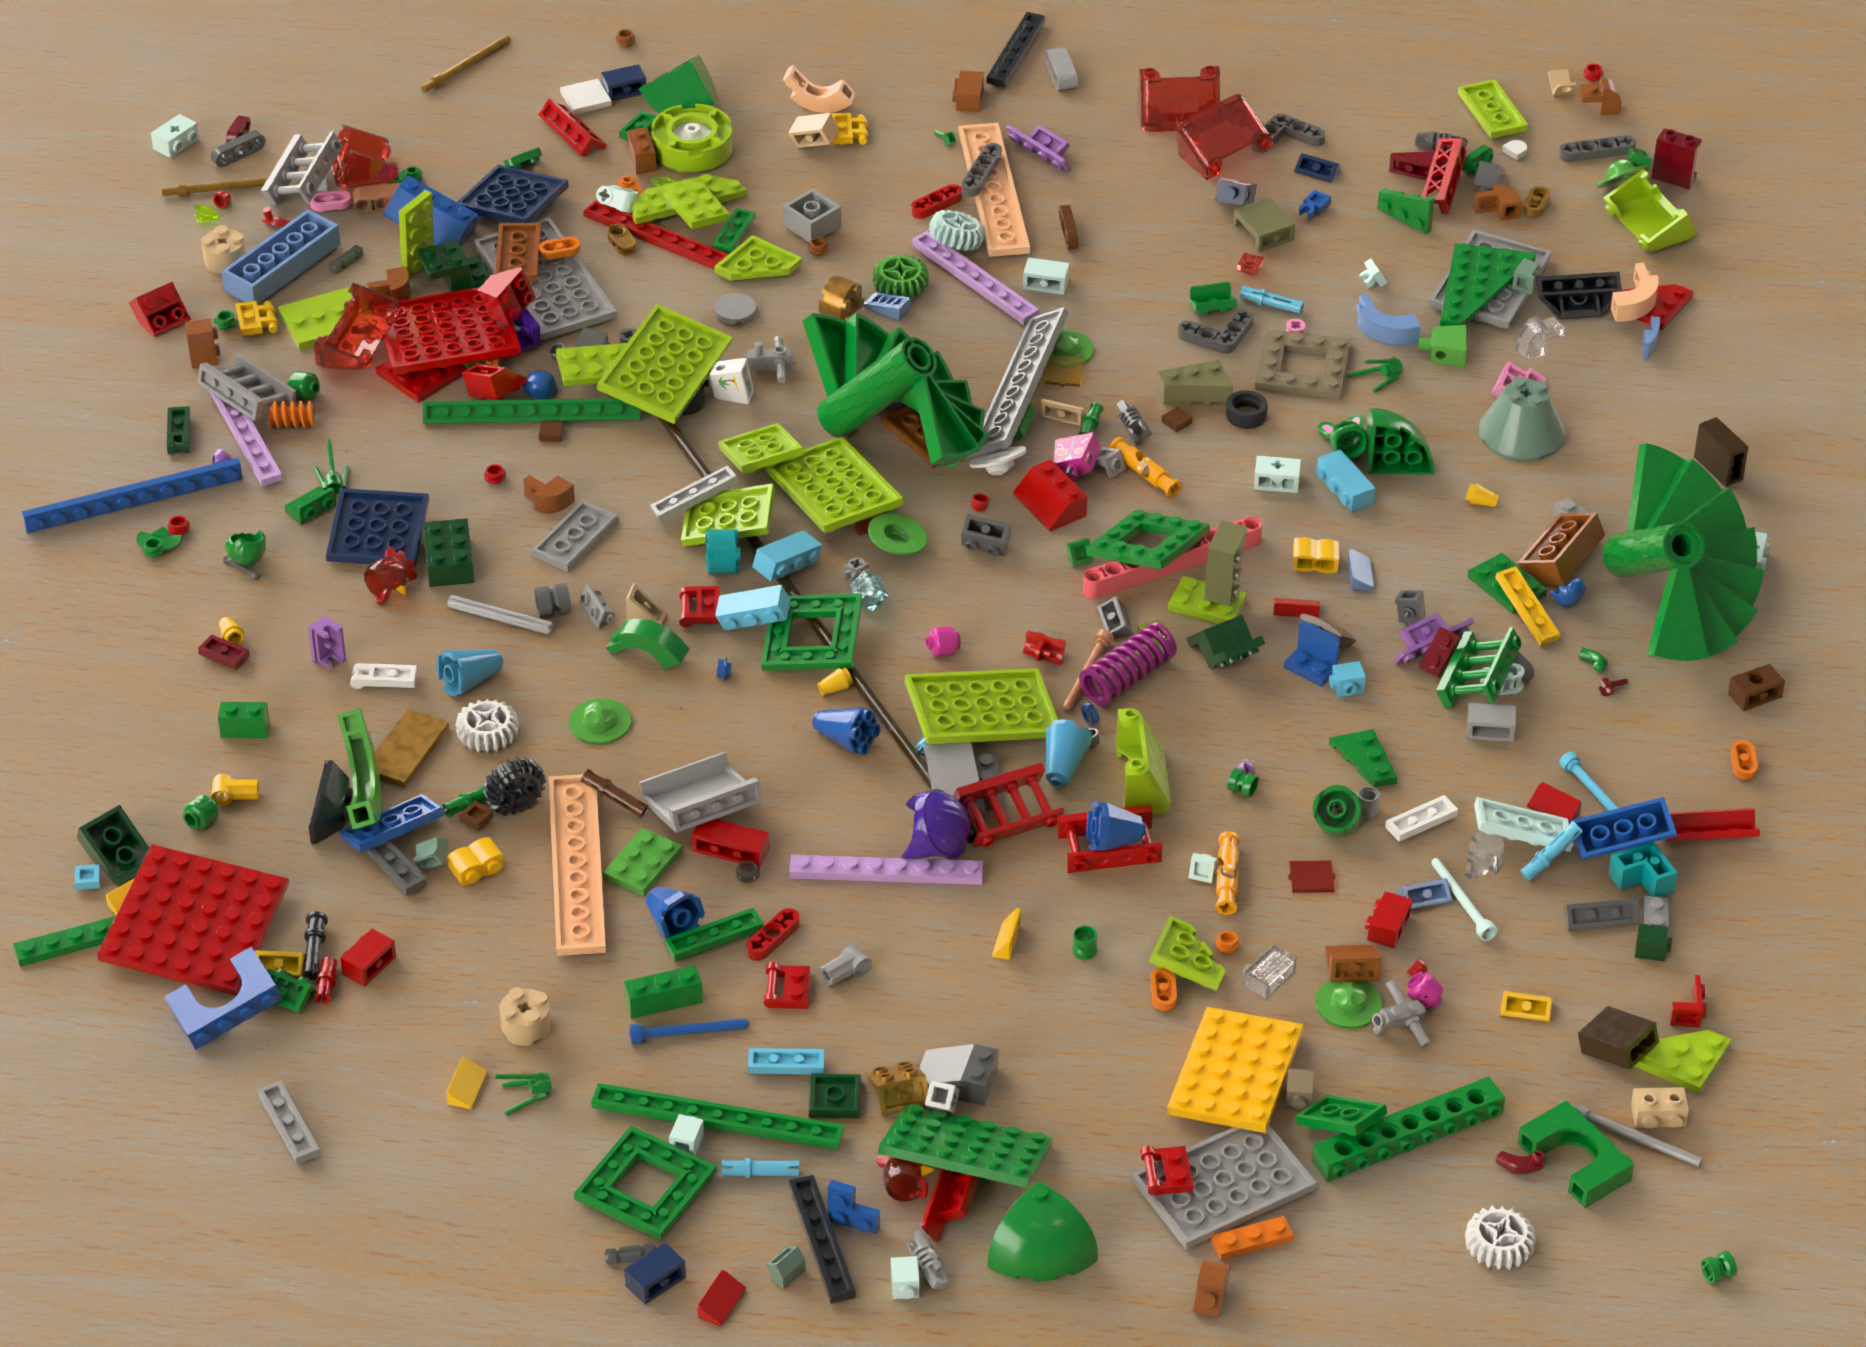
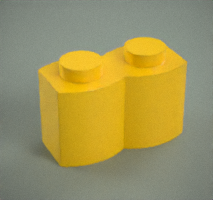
(1315, 555)
(475, 861)

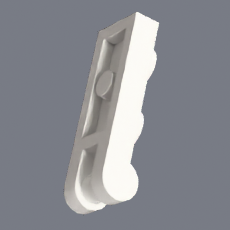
(383, 675)

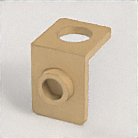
(1561, 82)

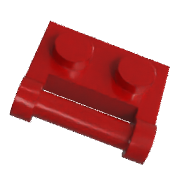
(707, 604)
(795, 986)
(1174, 1166)

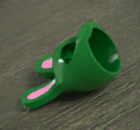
(1346, 436)

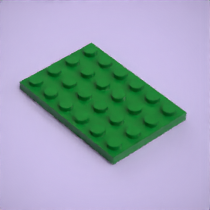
(966, 1145)

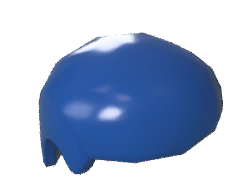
(540, 385)
(1570, 593)

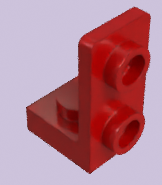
(1690, 1014)

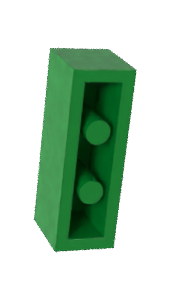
(663, 992)

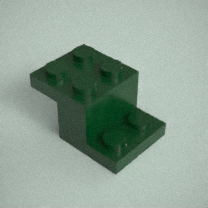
(450, 262)
(1226, 642)

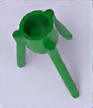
(1391, 368)
(332, 479)
(538, 1083)

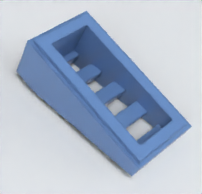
(889, 305)

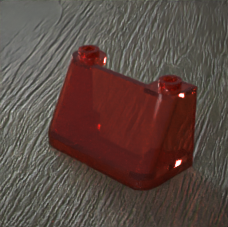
(1169, 101)
(1220, 133)
(362, 159)
(358, 331)

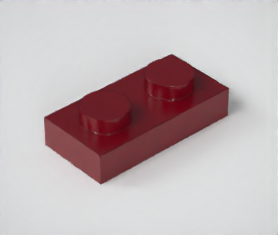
(223, 652)
(1440, 652)

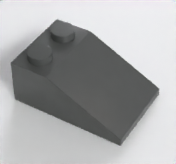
(965, 1066)

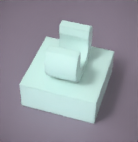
(1372, 275)
(1202, 867)

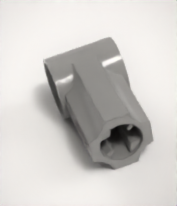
(1369, 799)
(851, 961)

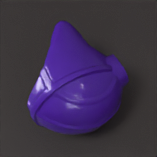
(938, 826)

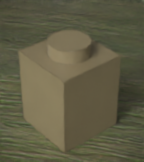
(1299, 1088)

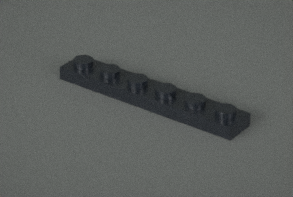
(1015, 49)
(822, 1239)

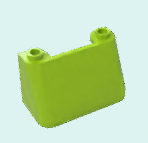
(1649, 214)
(1146, 770)

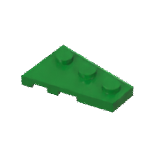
(1408, 209)
(1367, 755)

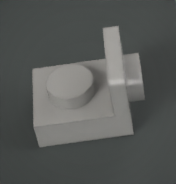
(1112, 461)

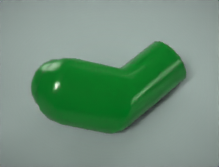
(1595, 657)

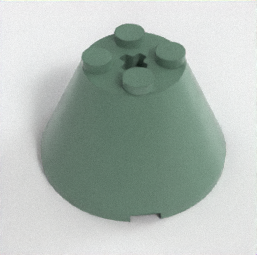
(1523, 422)

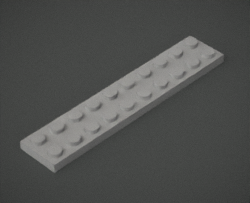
(1021, 379)

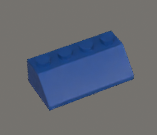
(450, 218)
(1624, 828)

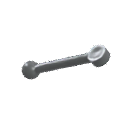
(254, 574)

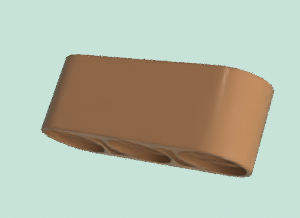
(373, 198)

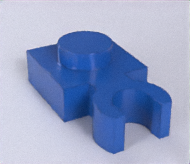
(1314, 202)

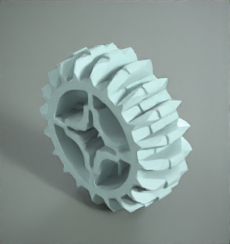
(957, 230)

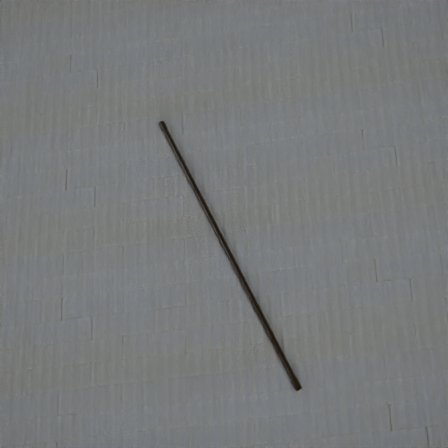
(821, 631)

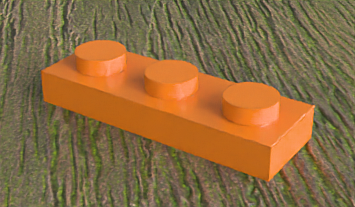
(1252, 1238)

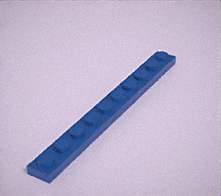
(132, 495)

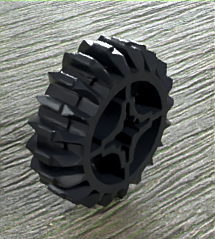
(514, 786)

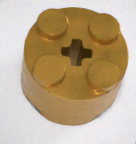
(841, 298)

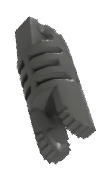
(1430, 139)
(1132, 421)

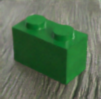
(243, 720)

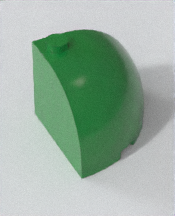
(683, 86)
(1396, 445)
(1042, 1238)

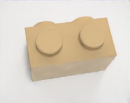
(813, 130)
(1656, 1109)

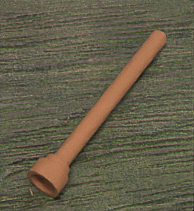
(1102, 642)

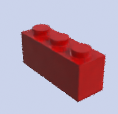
(731, 842)

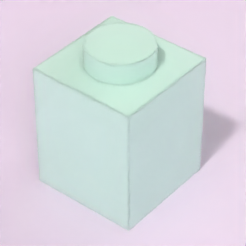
(687, 1133)
(905, 1277)

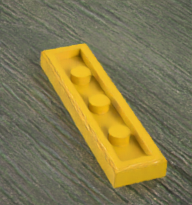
(1528, 606)

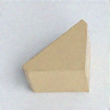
(642, 606)

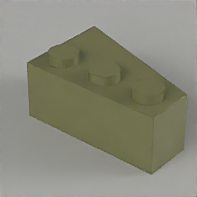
(1194, 383)
(1225, 563)

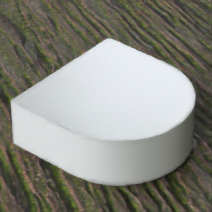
(1515, 149)

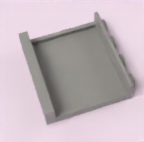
(699, 792)

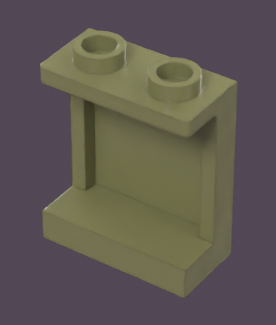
(1266, 223)

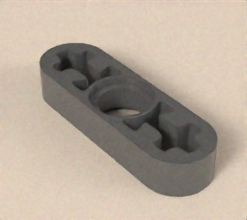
(225, 154)

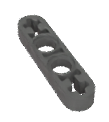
(1575, 150)
(979, 169)

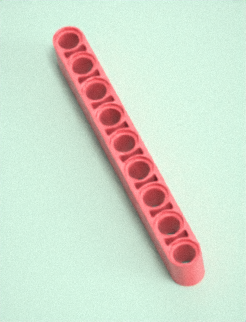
(1120, 576)

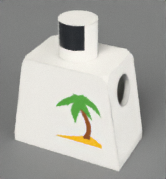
(731, 381)

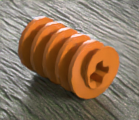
(291, 414)

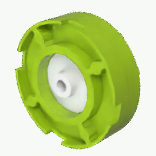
(692, 138)

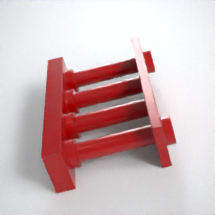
(1010, 783)
(1074, 826)

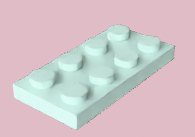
(1518, 823)

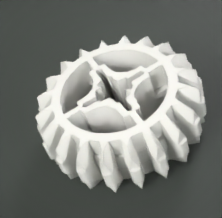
(487, 725)
(1500, 1237)

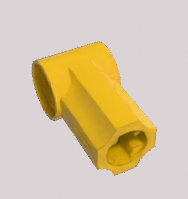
(227, 789)

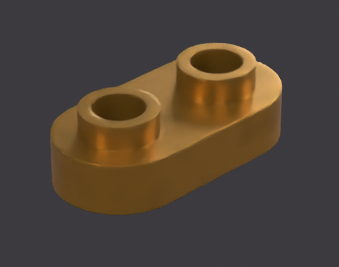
(1536, 201)

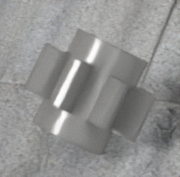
(854, 569)

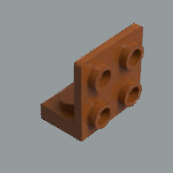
(1353, 963)

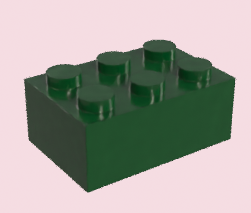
(448, 552)

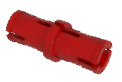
(326, 980)

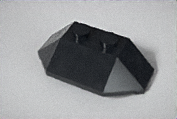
(1578, 294)
(330, 803)

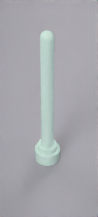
(1484, 928)

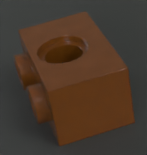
(1756, 687)

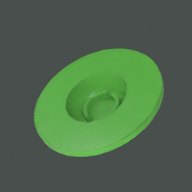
(1620, 172)
(1073, 344)
(897, 534)
(599, 721)
(1348, 1003)

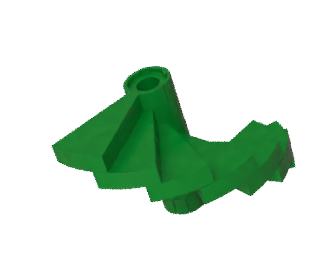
(871, 369)
(1700, 536)

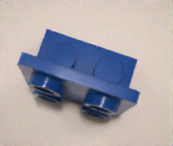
(1314, 654)

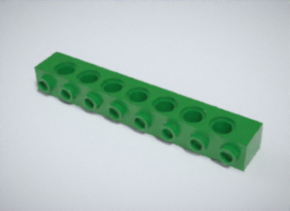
(1409, 1129)

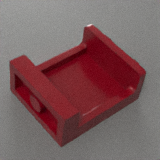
(1675, 158)

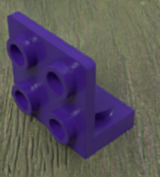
(527, 331)

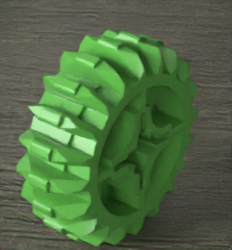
(900, 276)

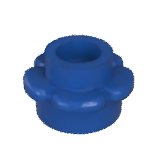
(723, 668)

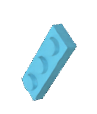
(785, 1061)

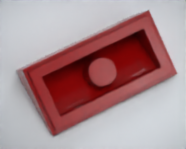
(1295, 607)
(1554, 802)
(720, 1298)

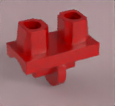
(1044, 647)

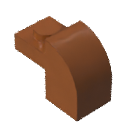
(1604, 93)
(1499, 199)
(396, 285)
(549, 497)
(1211, 1287)

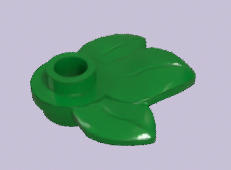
(157, 542)

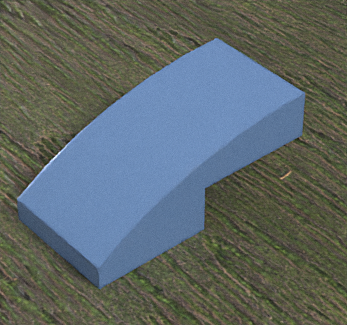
(1650, 338)

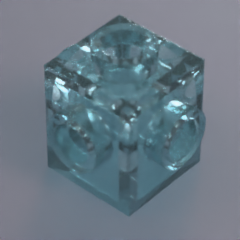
(871, 588)

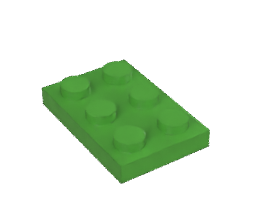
(642, 862)

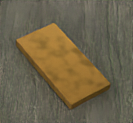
(408, 746)

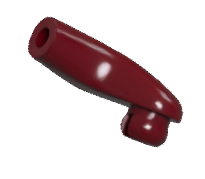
(1522, 1164)

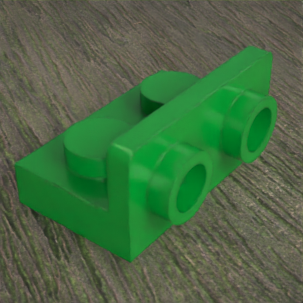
(311, 504)
(293, 991)

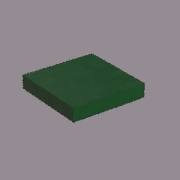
(835, 1096)

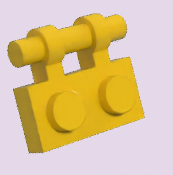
(845, 133)
(250, 320)

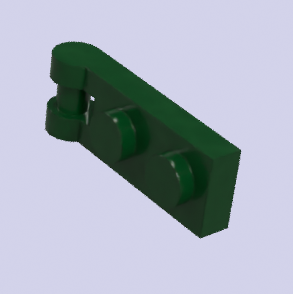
(178, 429)

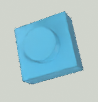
(87, 877)

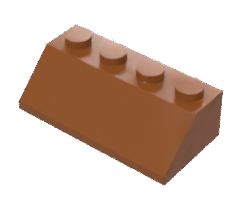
(1562, 547)

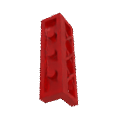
(570, 127)
(1449, 171)
(1714, 824)

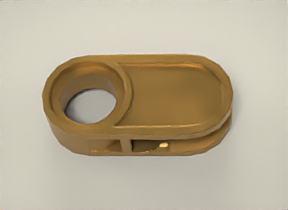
(625, 242)

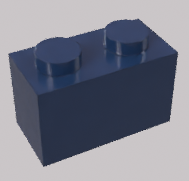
(623, 82)
(655, 1273)

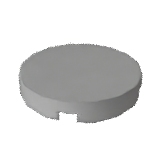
(735, 308)

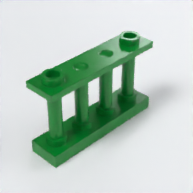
(1466, 656)

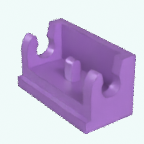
(327, 642)

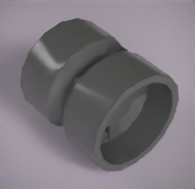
(552, 599)

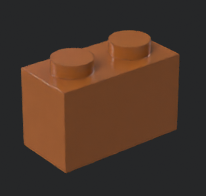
(968, 91)
(641, 150)
(201, 342)

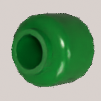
(305, 384)
(200, 812)

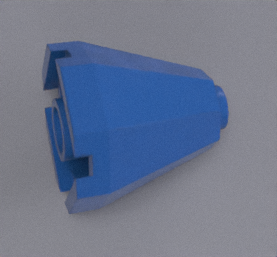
(1112, 827)
(674, 910)

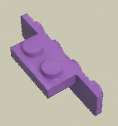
(1044, 143)
(1420, 635)

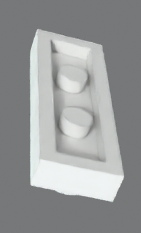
(1421, 818)

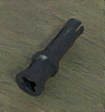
(314, 937)

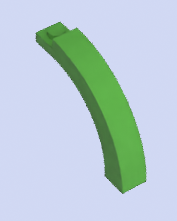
(366, 785)

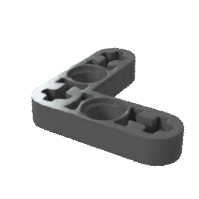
(1286, 125)
(1193, 332)

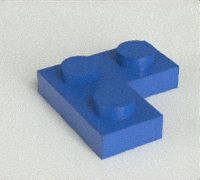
(845, 1210)

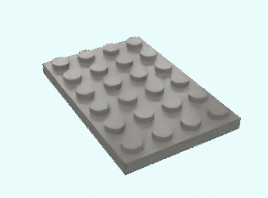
(1508, 303)
(1233, 1180)

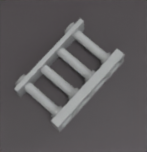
(290, 162)
(238, 396)

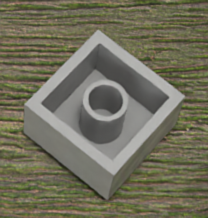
(812, 215)

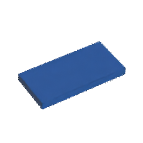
(393, 823)

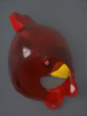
(388, 574)
(902, 1177)

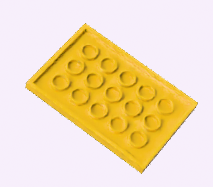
(1235, 1069)

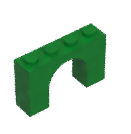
(1569, 1127)

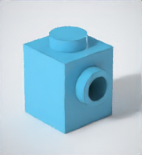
(1348, 679)

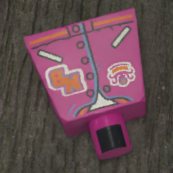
(1077, 454)

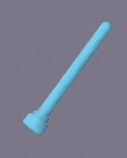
(1571, 763)

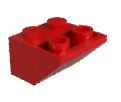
(506, 295)
(160, 309)
(491, 381)

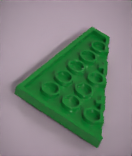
(1476, 278)

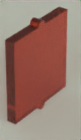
(1311, 876)

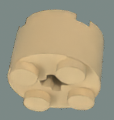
(222, 248)
(525, 1016)

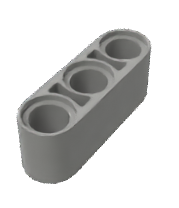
(1061, 68)

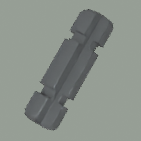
(346, 258)
(627, 1253)

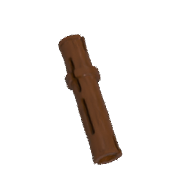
(606, 788)

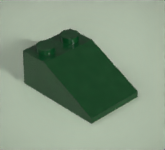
(114, 845)

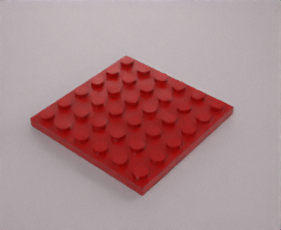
(447, 332)
(192, 918)

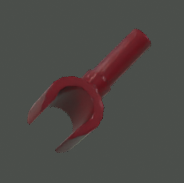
(1608, 686)

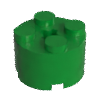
(1329, 800)

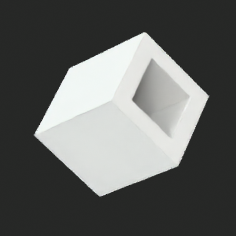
(942, 1097)

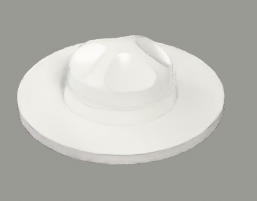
(998, 461)

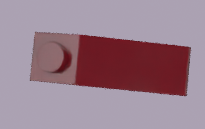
(1414, 164)

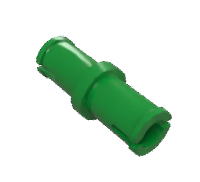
(1091, 419)
(463, 801)

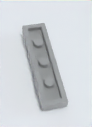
(694, 494)
(288, 1122)

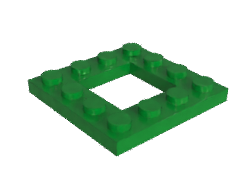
(1114, 544)
(841, 653)
(656, 1221)

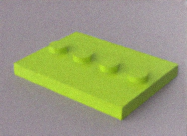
(313, 316)
(740, 509)

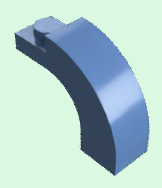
(1386, 328)

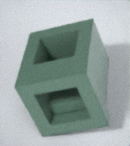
(1525, 276)

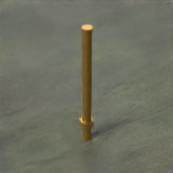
(439, 79)
(183, 190)

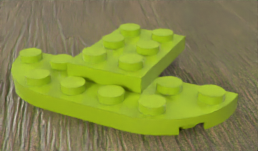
(694, 199)

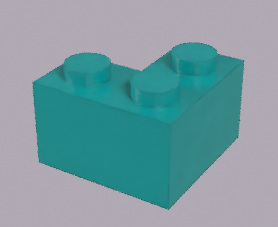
(1643, 866)

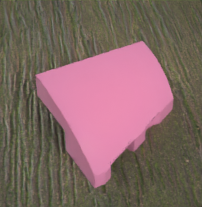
(1511, 371)

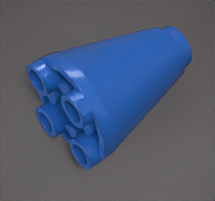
(848, 727)

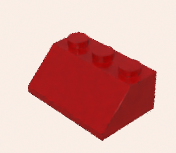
(1051, 496)

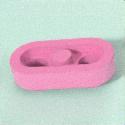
(331, 201)

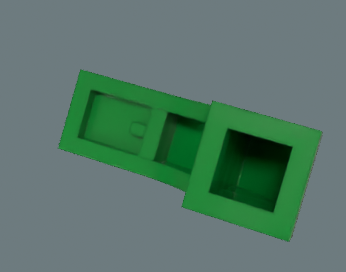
(651, 637)

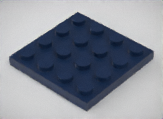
(513, 194)
(374, 521)

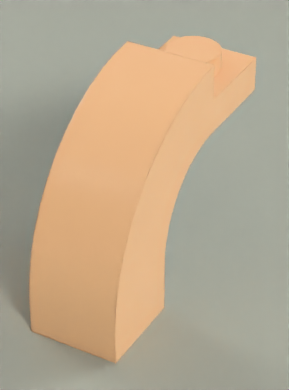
(815, 97)
(1636, 302)

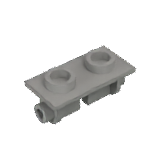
(596, 606)

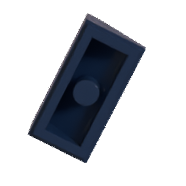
(1317, 167)

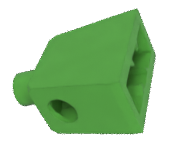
(1446, 345)

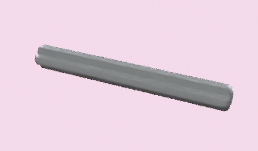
(500, 614)

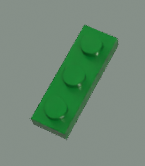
(1639, 157)
(734, 230)

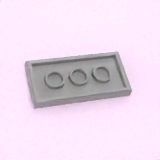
(574, 536)
(952, 767)

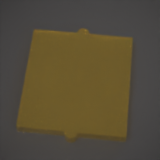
(1064, 370)

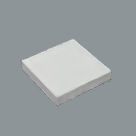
(586, 96)

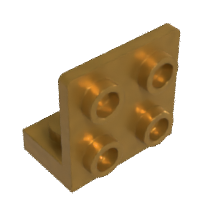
(898, 1086)

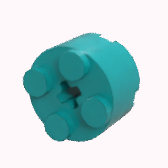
(722, 551)

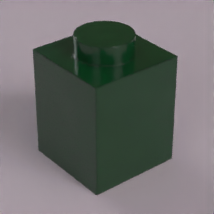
(1652, 942)

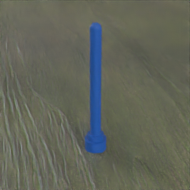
(640, 1033)

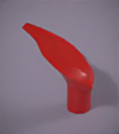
(273, 220)

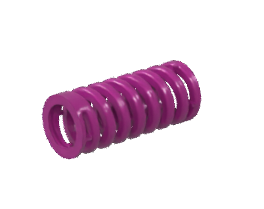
(1120, 654)

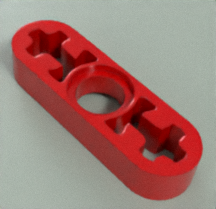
(925, 207)
(769, 944)

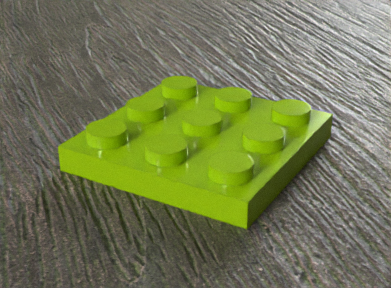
(760, 448)

